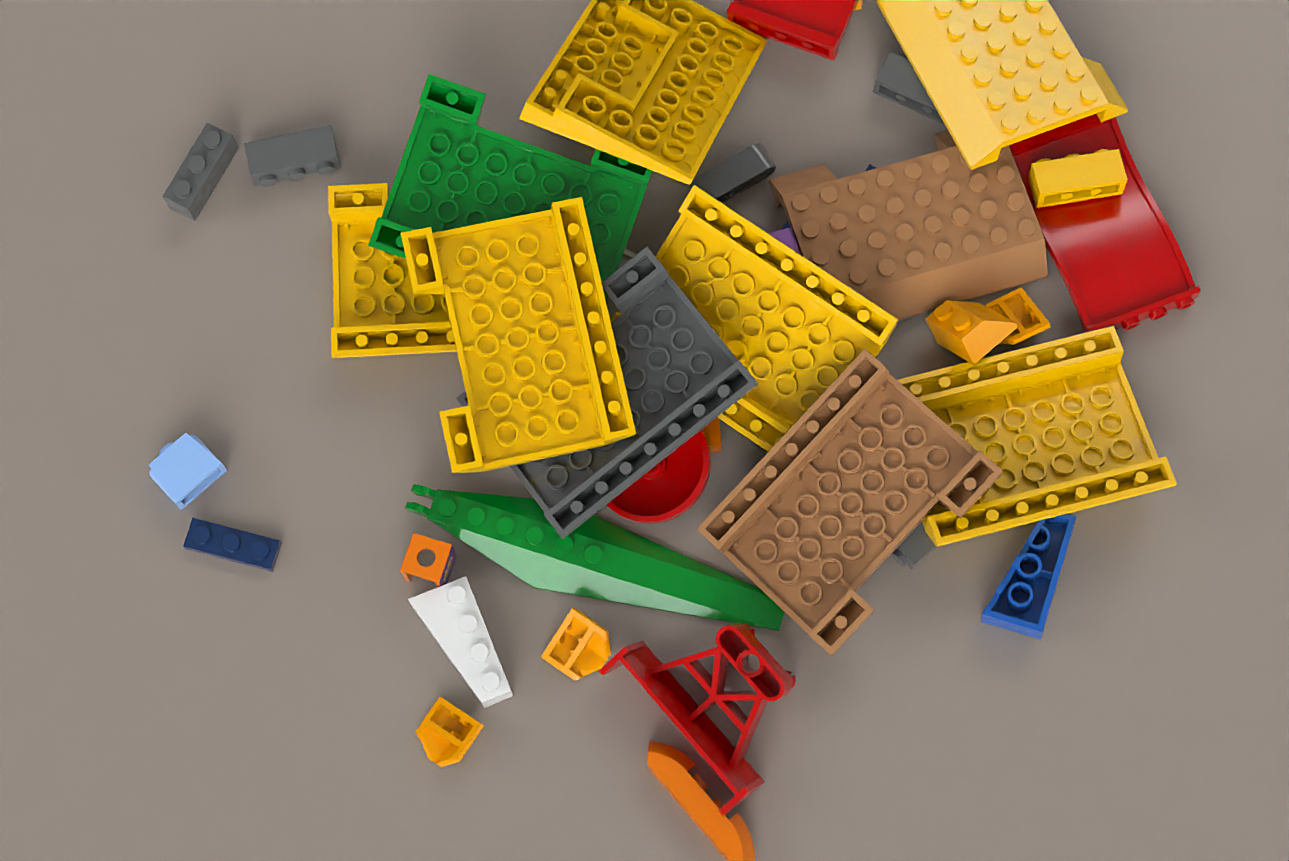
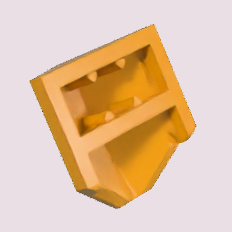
(1022, 310)
(578, 646)
(447, 733)

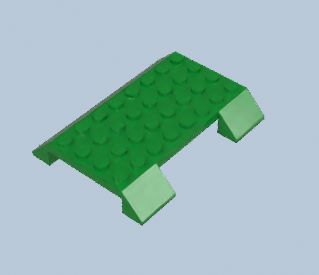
(473, 176)

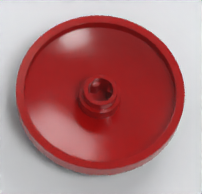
(669, 486)

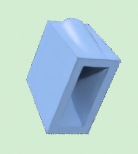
(185, 469)

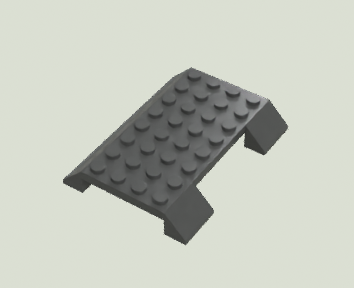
(675, 386)

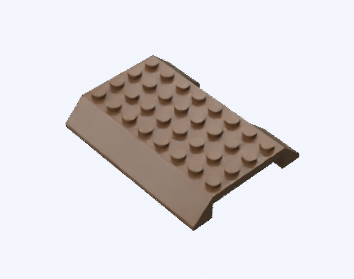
(918, 228)
(844, 498)

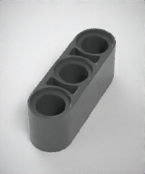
(736, 173)

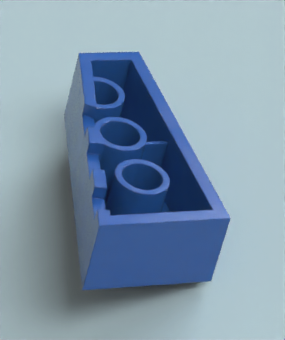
(1029, 586)

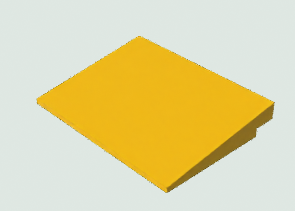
(646, 82)

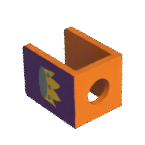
(437, 572)

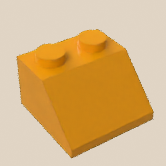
(968, 328)

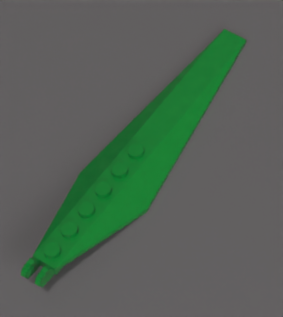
(594, 559)

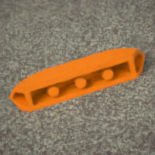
(727, 835)

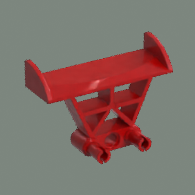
(769, 681)

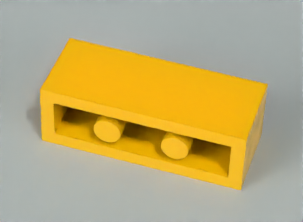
(1077, 178)

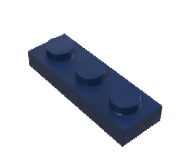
(232, 544)

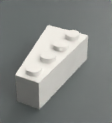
(459, 629)

